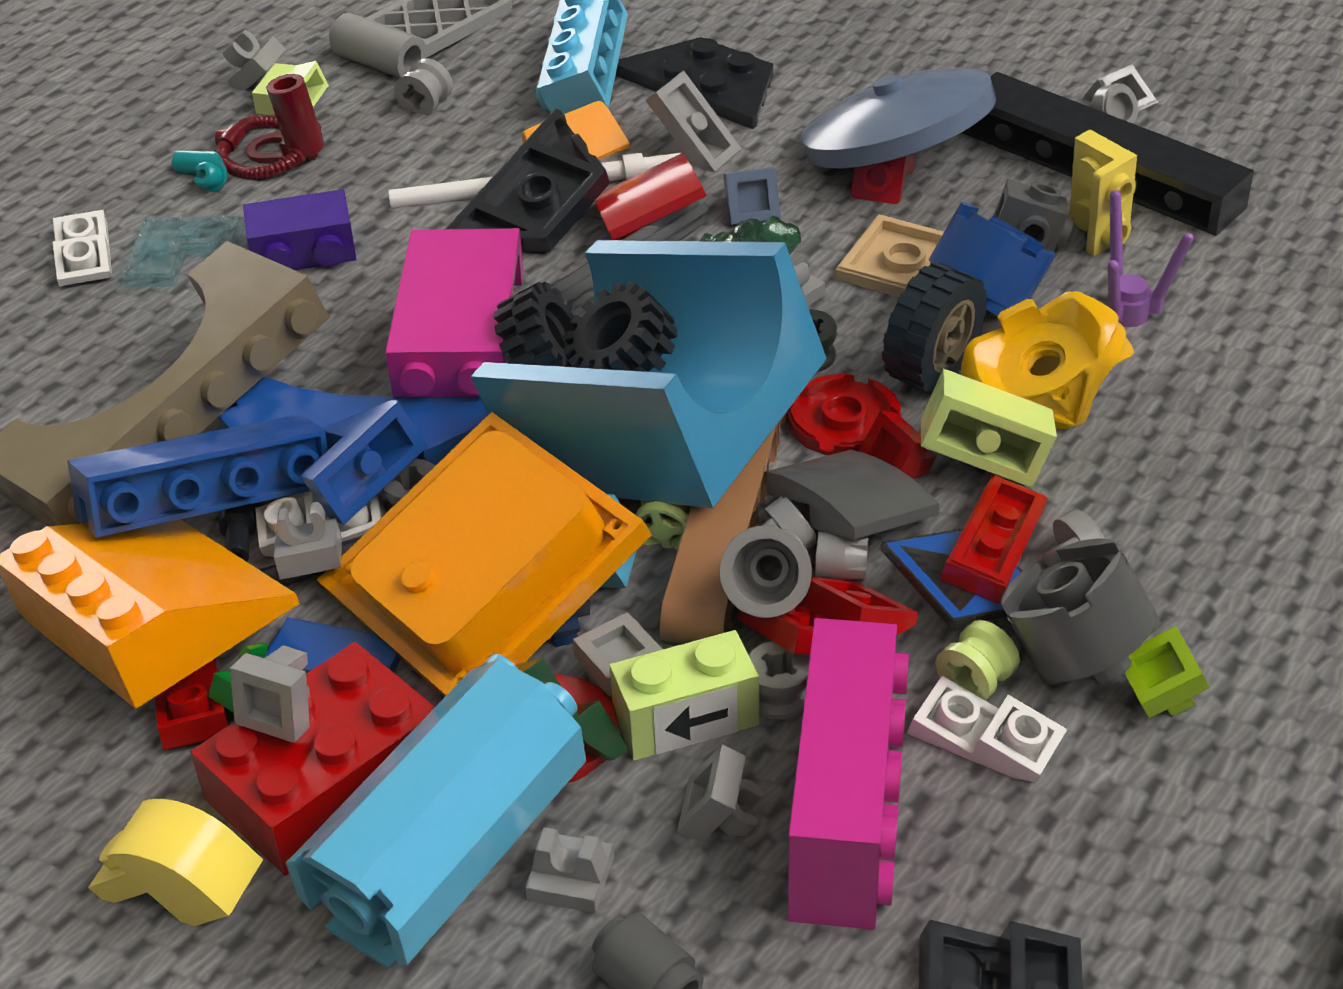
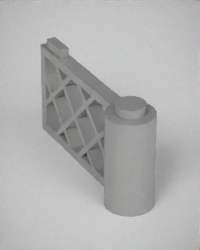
(395, 35)

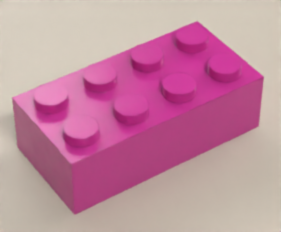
(847, 775)

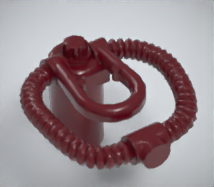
(298, 139)

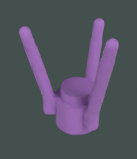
(1130, 293)

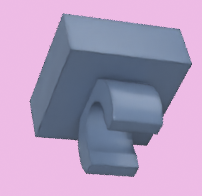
(751, 194)

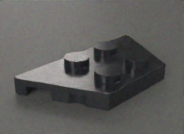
(727, 79)
(539, 188)

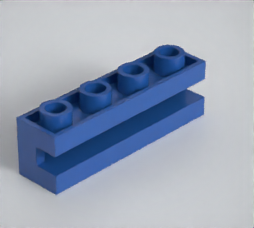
(194, 474)

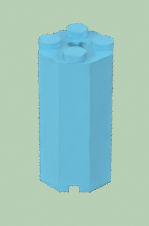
(440, 811)

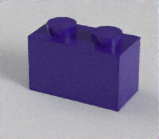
(301, 230)

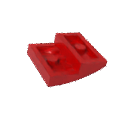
(649, 196)
(830, 600)

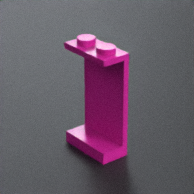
(447, 309)

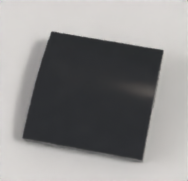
(1017, 959)

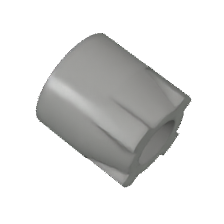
(841, 557)

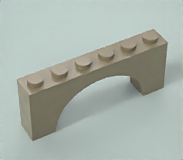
(249, 325)

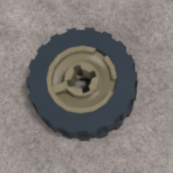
(933, 325)

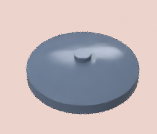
(898, 117)

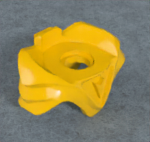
(1051, 354)

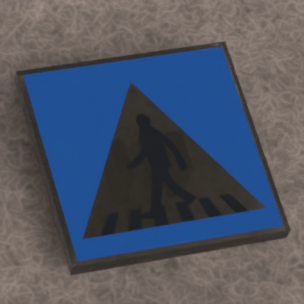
(922, 563)

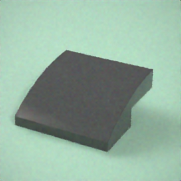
(853, 494)

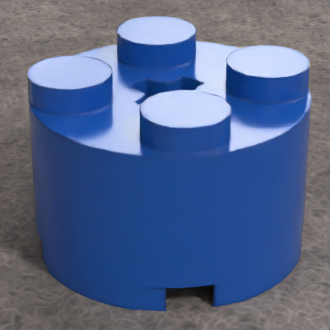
(996, 253)

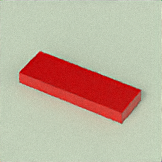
(994, 539)

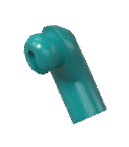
(205, 165)

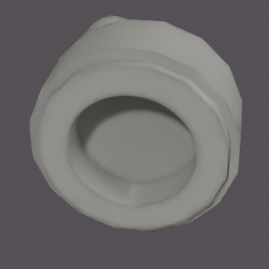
(1116, 101)
(786, 516)
(1069, 529)

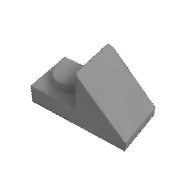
(692, 124)

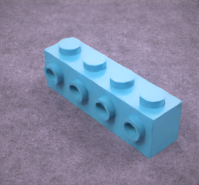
(582, 54)

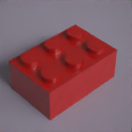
(287, 790)

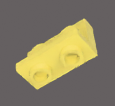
(1097, 171)

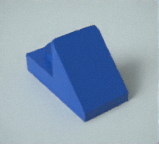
(362, 458)

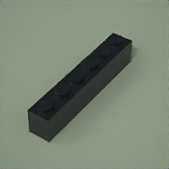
(1168, 174)

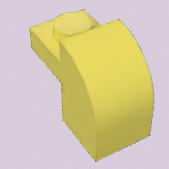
(178, 858)

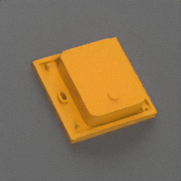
(484, 556)

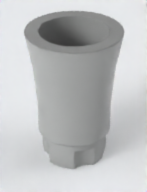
(752, 588)

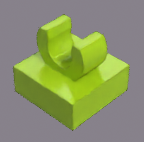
(1165, 674)

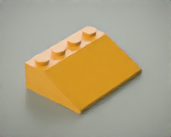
(139, 601)

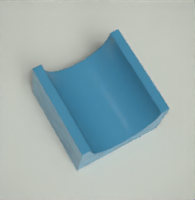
(695, 424)

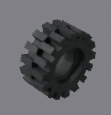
(535, 326)
(621, 332)

